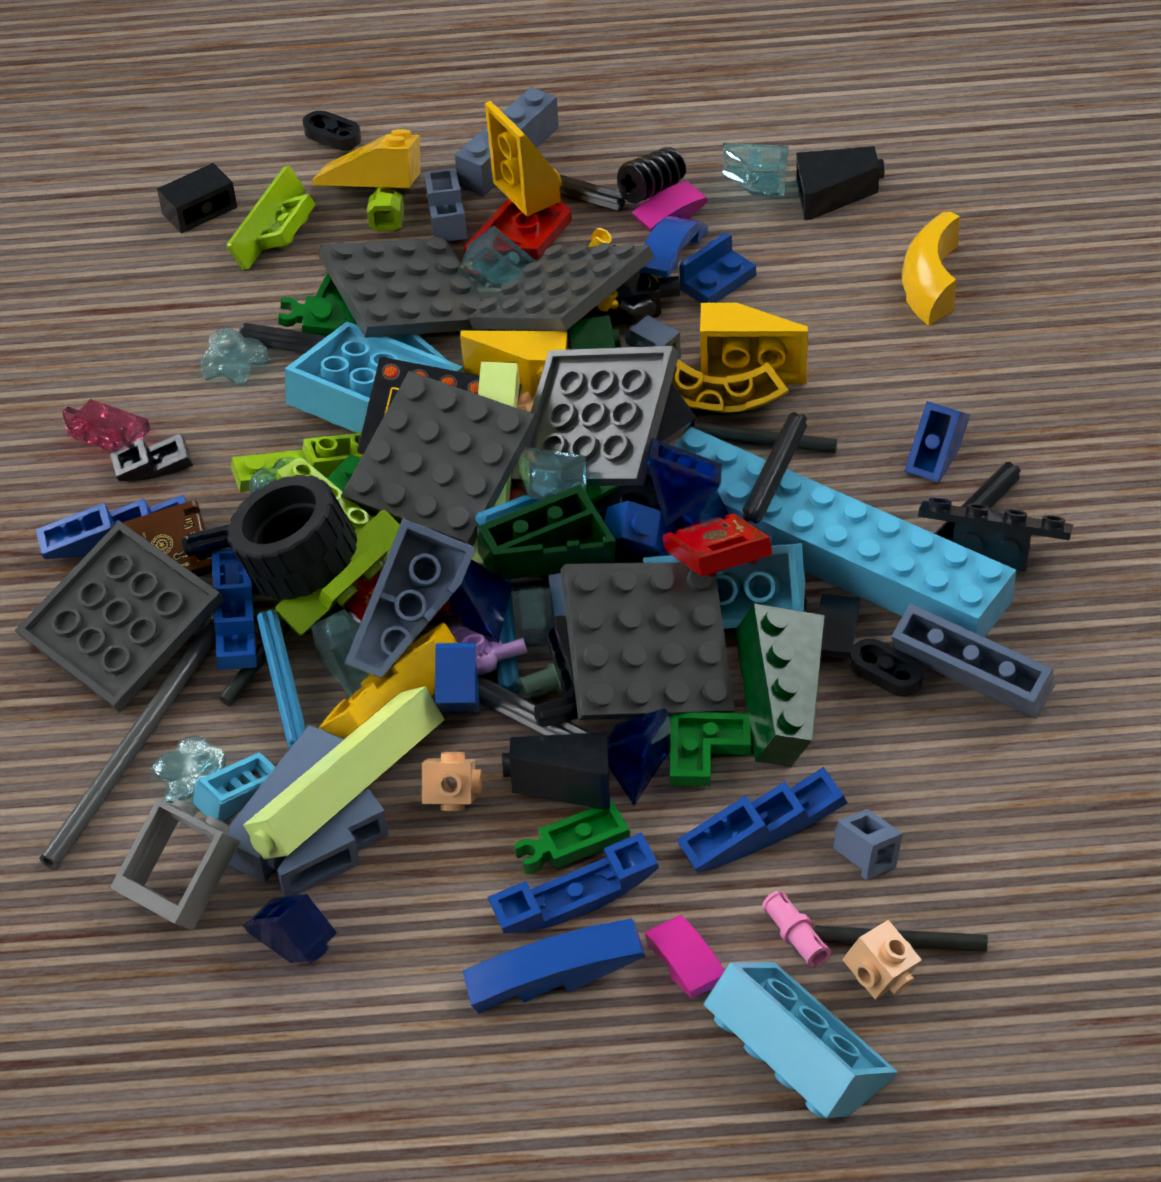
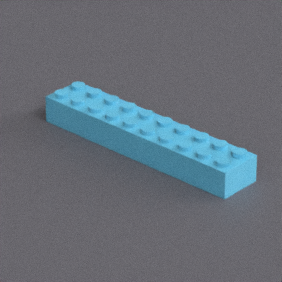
(863, 546)

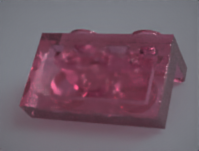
(104, 425)

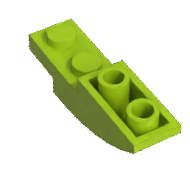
(322, 453)

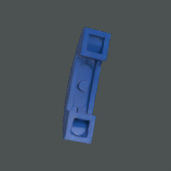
(668, 240)
(577, 892)

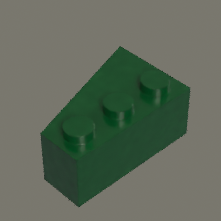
(546, 537)

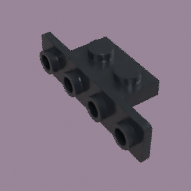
(995, 534)

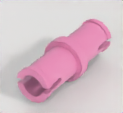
(796, 929)

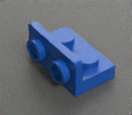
(714, 271)

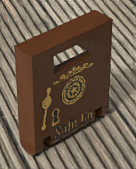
(166, 530)

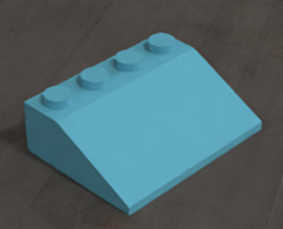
(339, 373)

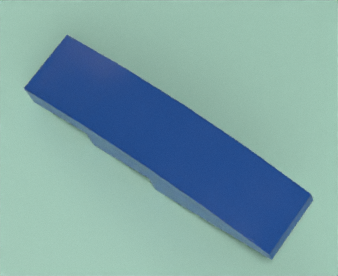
(82, 531)
(235, 614)
(761, 823)
(555, 961)

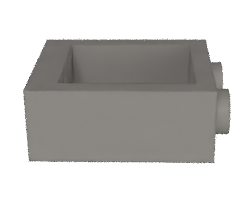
(149, 846)

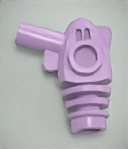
(488, 653)

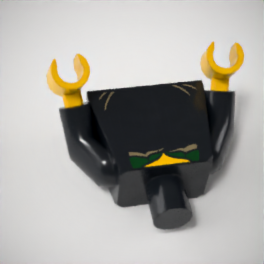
(636, 296)

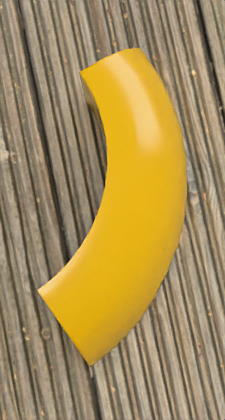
(924, 278)
(731, 393)
(410, 671)

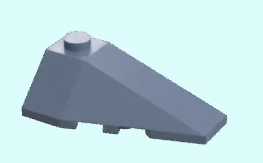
(411, 589)

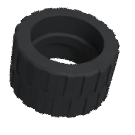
(292, 537)

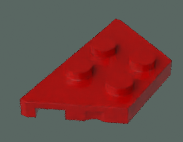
(530, 232)

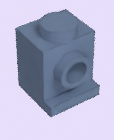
(652, 333)
(868, 843)

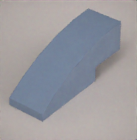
(445, 204)
(334, 845)

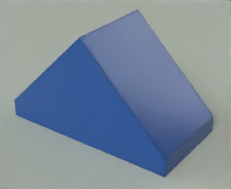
(456, 678)

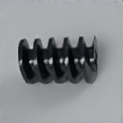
(650, 174)

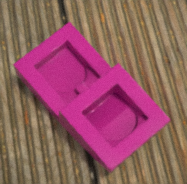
(676, 201)
(686, 954)

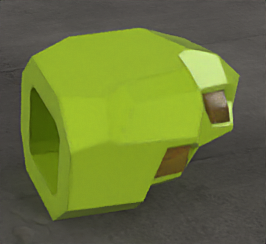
(385, 209)

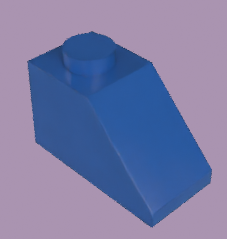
(936, 441)
(638, 528)

